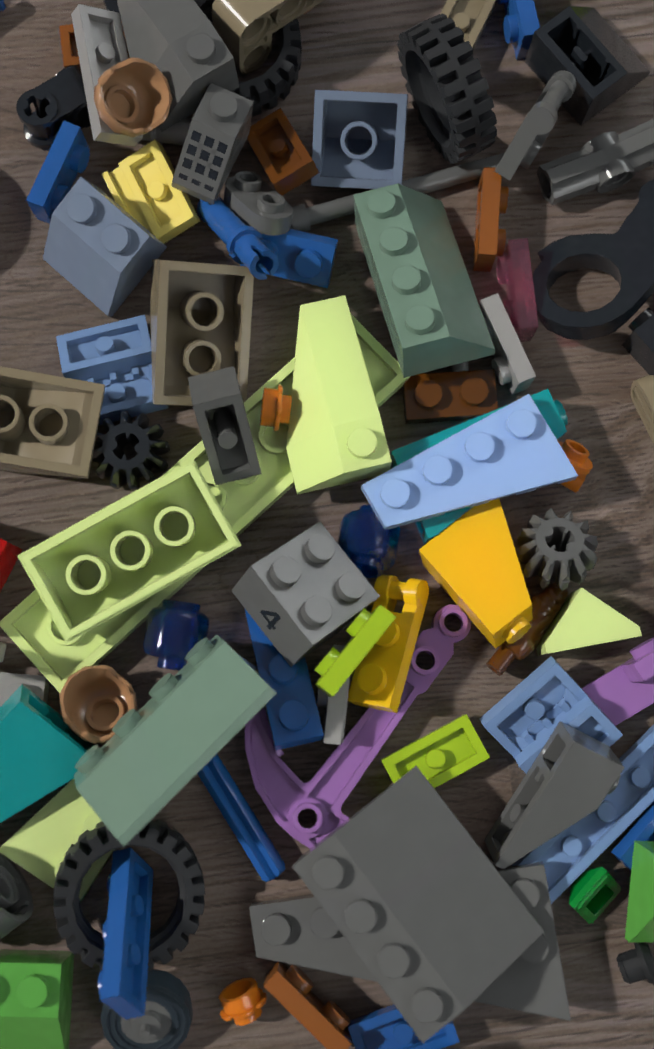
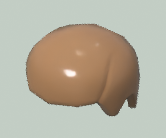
(133, 97)
(95, 702)

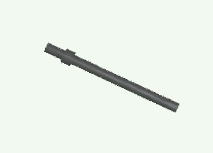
(330, 210)

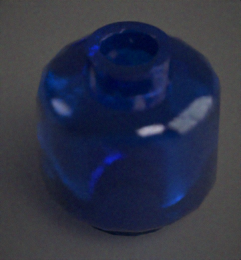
(367, 542)
(173, 632)

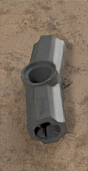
(600, 164)

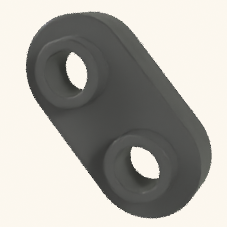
(258, 204)

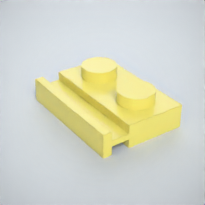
(146, 192)

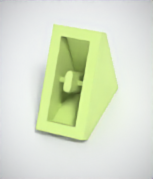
(585, 623)

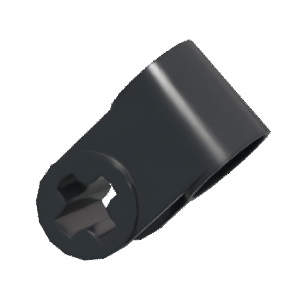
(54, 101)

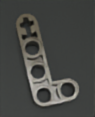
(249, 26)

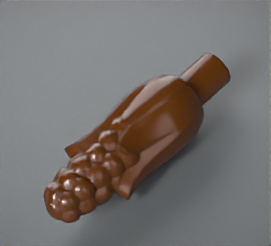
(544, 612)

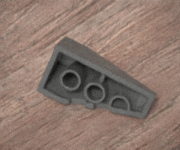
(182, 46)

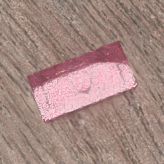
(516, 273)

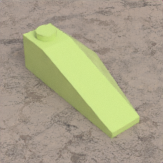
(334, 414)

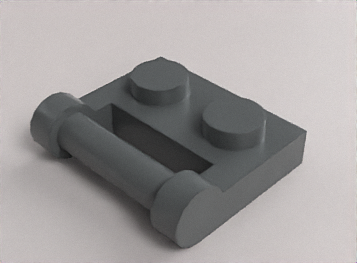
(537, 124)

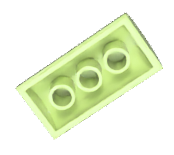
(129, 550)

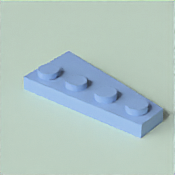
(484, 462)

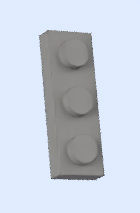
(99, 47)

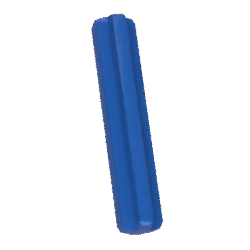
(241, 819)

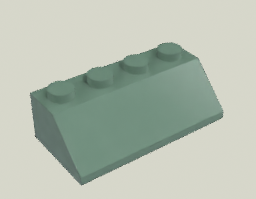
(420, 279)
(170, 737)

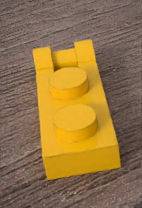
(384, 670)

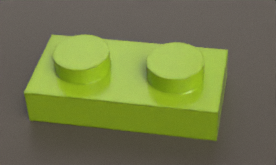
(365, 632)
(439, 753)

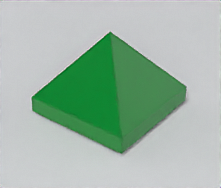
(593, 893)

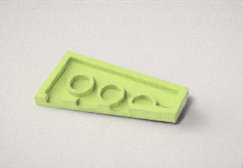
(48, 835)

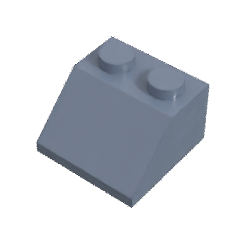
(358, 138)
(99, 246)

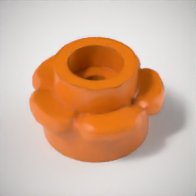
(275, 408)
(242, 1001)

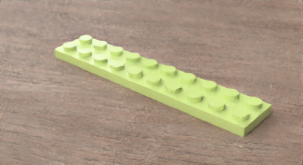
(240, 500)

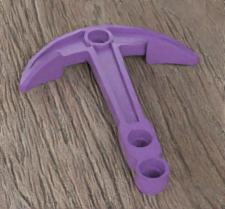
(336, 778)

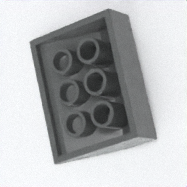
(419, 902)

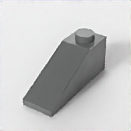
(557, 791)

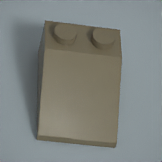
(198, 325)
(48, 423)

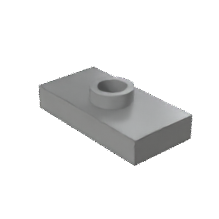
(335, 711)

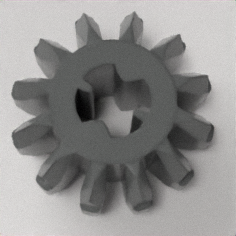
(539, 554)

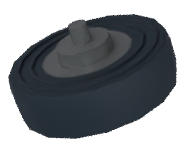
(165, 1019)

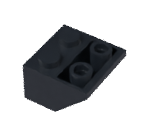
(592, 52)

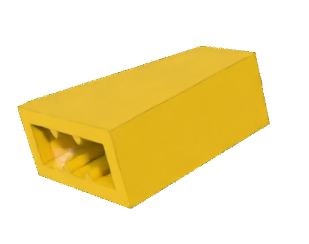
(482, 572)

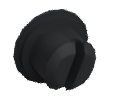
(637, 964)

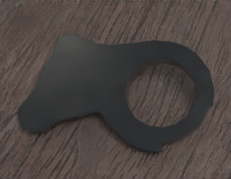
(623, 255)

